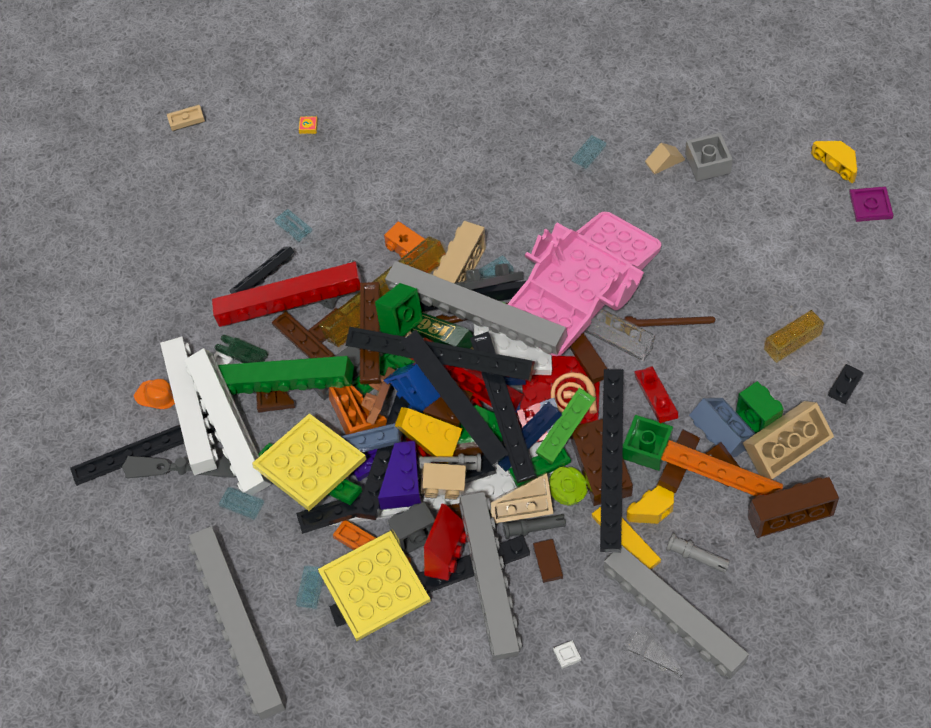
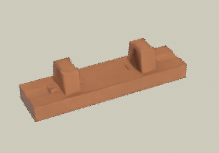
(375, 403)

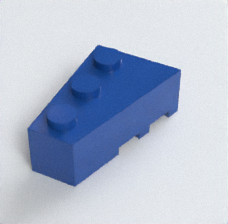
(413, 387)

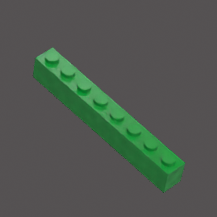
(288, 375)

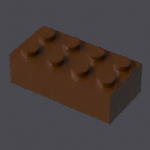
(588, 450)
(793, 506)

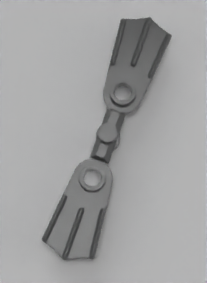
(144, 467)

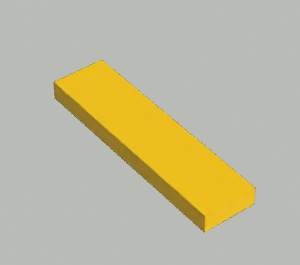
(633, 543)

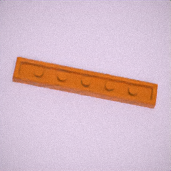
(718, 470)

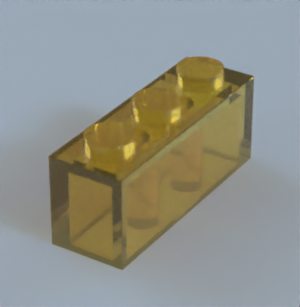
(793, 336)

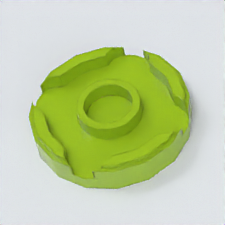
(567, 486)

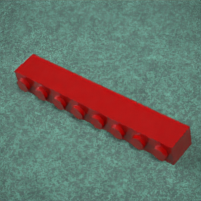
(286, 294)

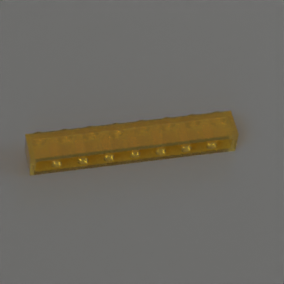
(423, 257)

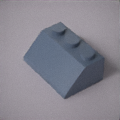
(722, 424)

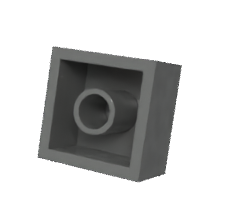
(412, 527)

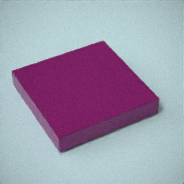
(871, 204)

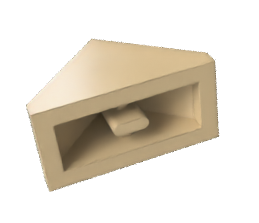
(663, 157)

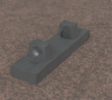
(501, 275)

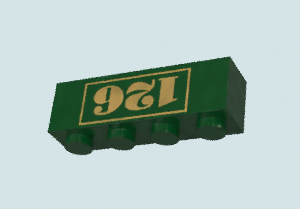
(443, 332)

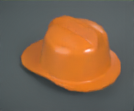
(155, 394)

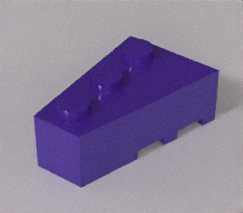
(401, 478)

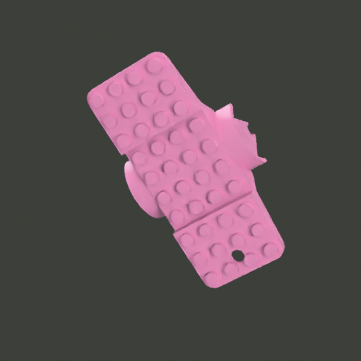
(584, 272)

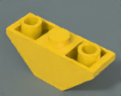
(837, 157)
(652, 507)

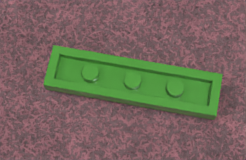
(565, 425)

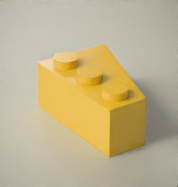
(429, 433)

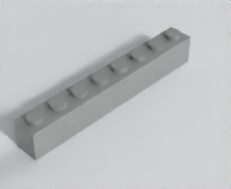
(488, 576)
(676, 613)

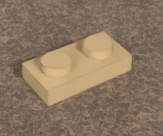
(185, 117)

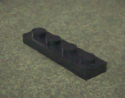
(267, 267)

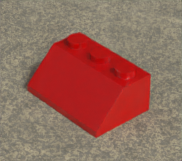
(444, 544)

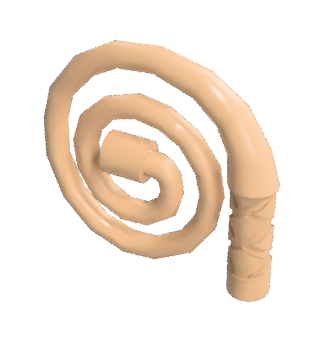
(568, 394)

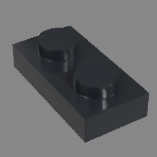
(845, 384)

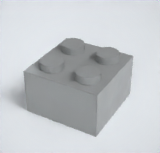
(708, 156)

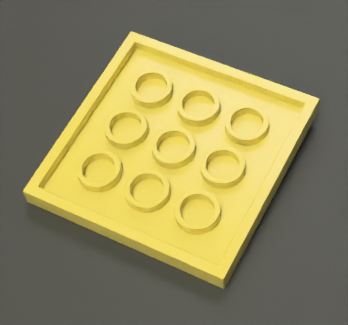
(309, 461)
(374, 585)

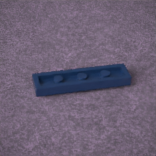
(535, 429)

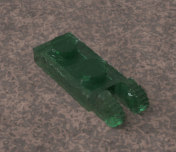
(241, 350)

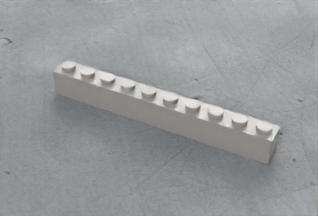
(480, 309)
(236, 623)

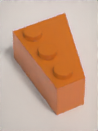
(349, 411)

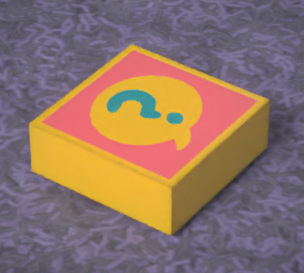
(308, 125)

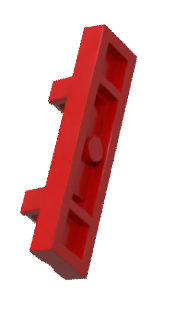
(656, 395)

